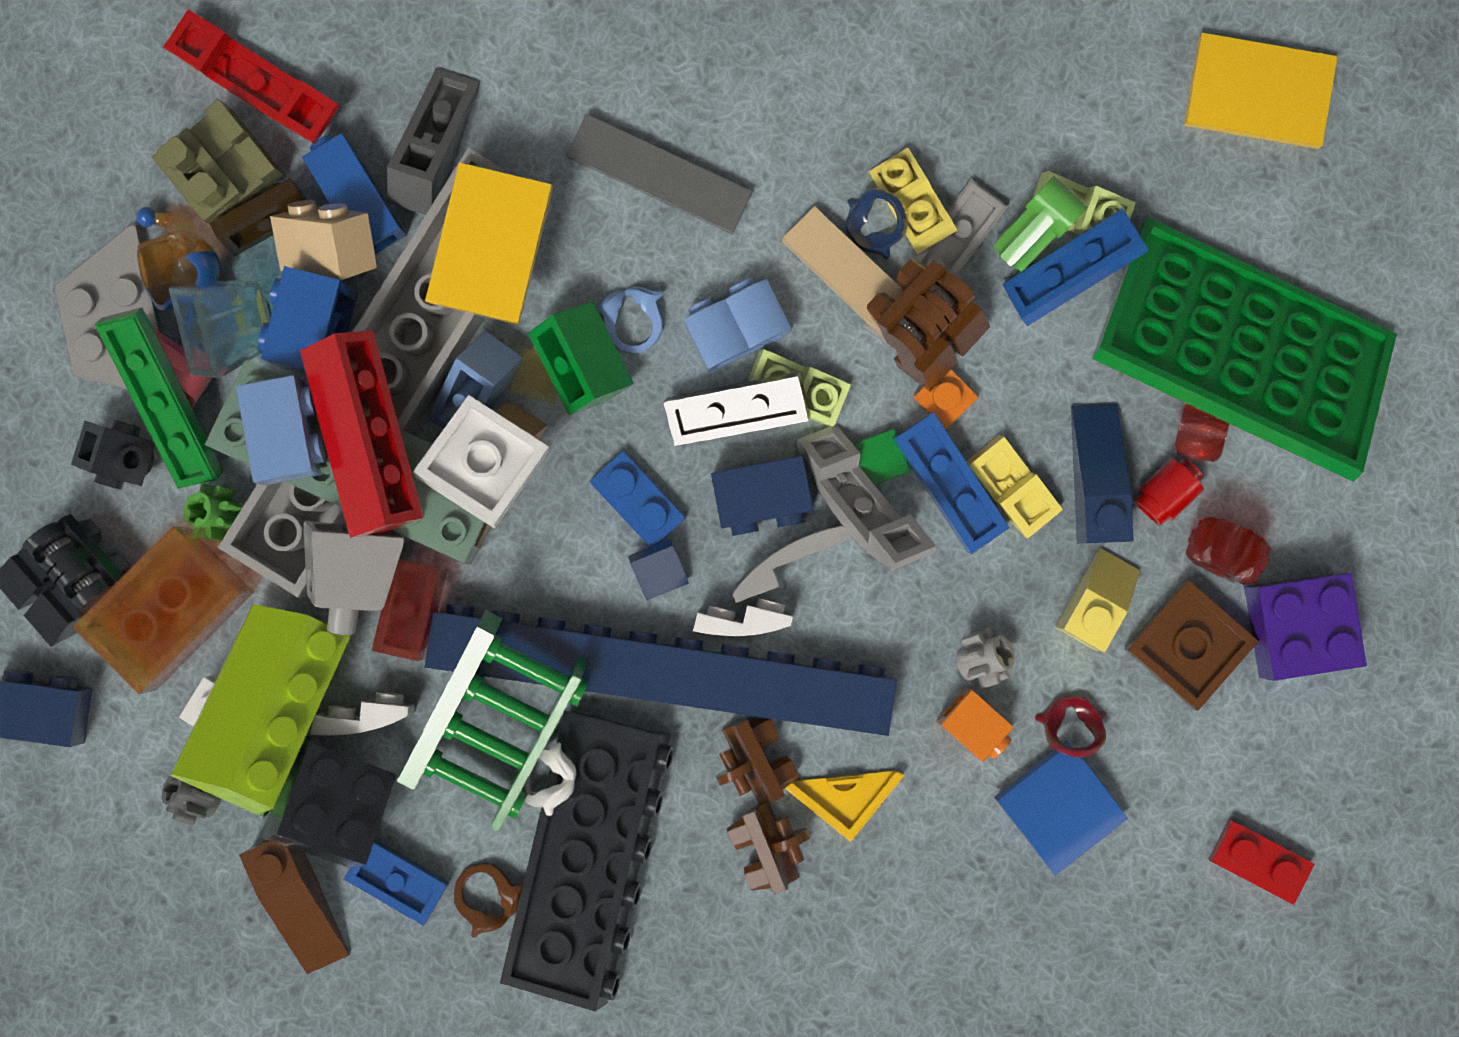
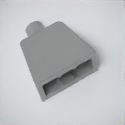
(348, 571)

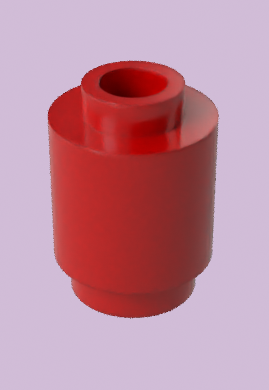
(1170, 490)

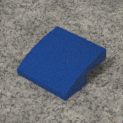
(1061, 809)

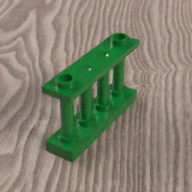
(467, 685)

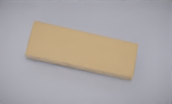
(839, 263)

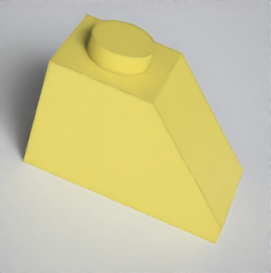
(1100, 601)

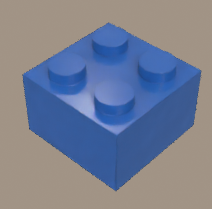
(303, 313)

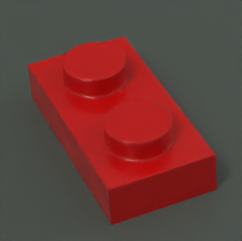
(1261, 862)

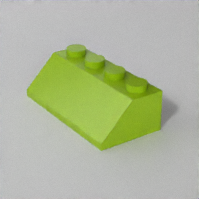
(260, 708)

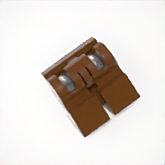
(928, 321)

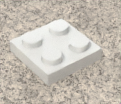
(481, 461)

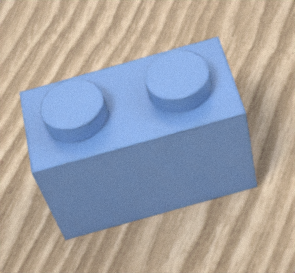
(280, 430)

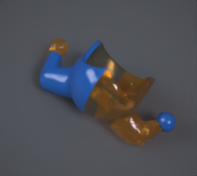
(173, 258)

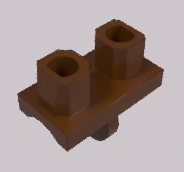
(748, 765)
(775, 845)

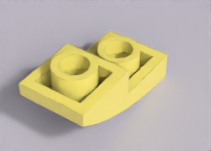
(925, 214)

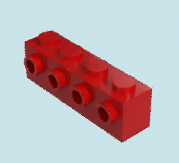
(361, 433)

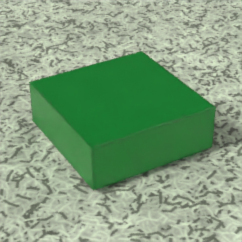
(881, 458)

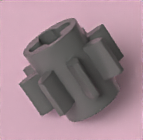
(188, 801)

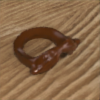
(509, 893)

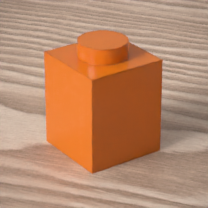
(976, 725)

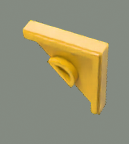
(846, 800)

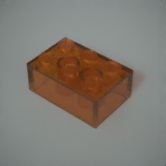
(163, 610)

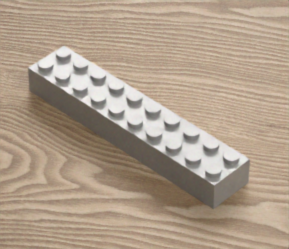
(416, 352)

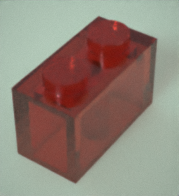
(408, 610)

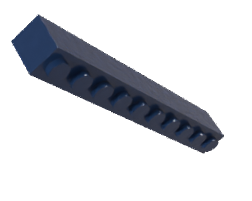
(680, 672)

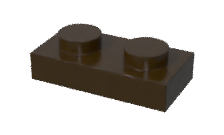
(251, 222)

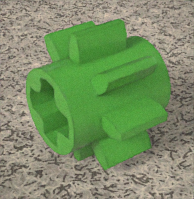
(211, 512)

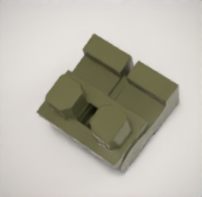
(194, 159)

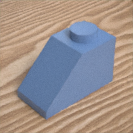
(478, 371)

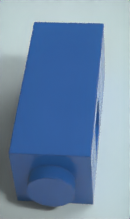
(347, 182)

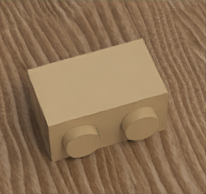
(324, 239)

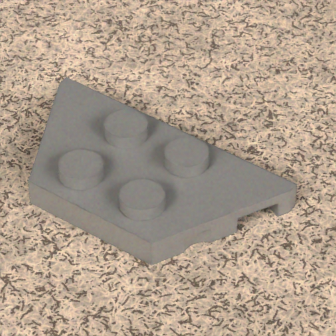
(97, 289)

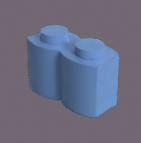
(736, 324)

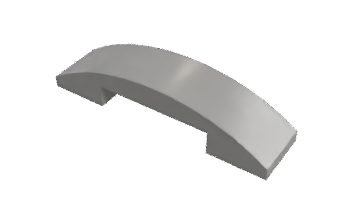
(858, 503)
(763, 577)

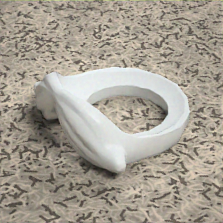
(555, 794)

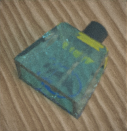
(220, 323)

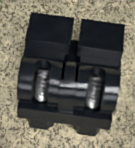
(61, 575)

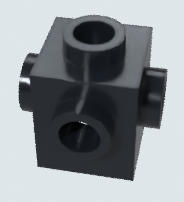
(114, 453)

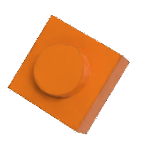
(947, 399)

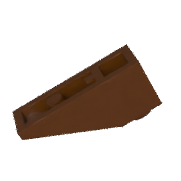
(295, 903)

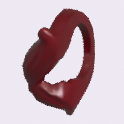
(1086, 711)

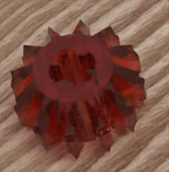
(1200, 435)
(1228, 550)

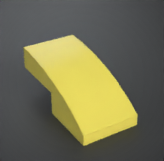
(1014, 486)

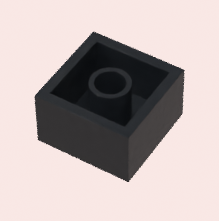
(330, 806)

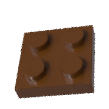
(1191, 645)

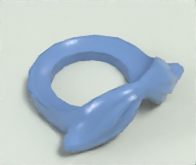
(647, 302)

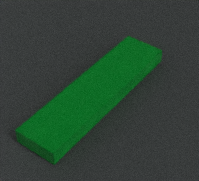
(159, 397)

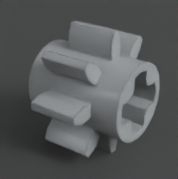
(985, 658)

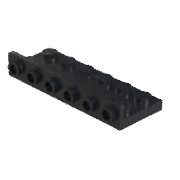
(588, 863)

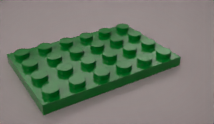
(1248, 349)

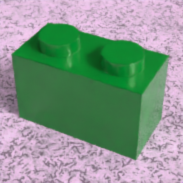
(580, 358)

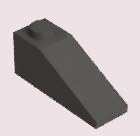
(430, 142)

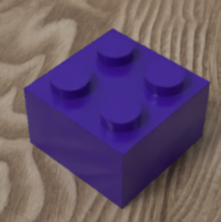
(1305, 626)

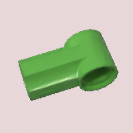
(1047, 216)

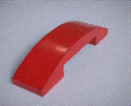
(251, 77)

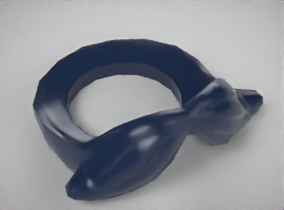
(857, 217)

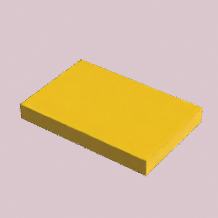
(1260, 90)
(489, 243)

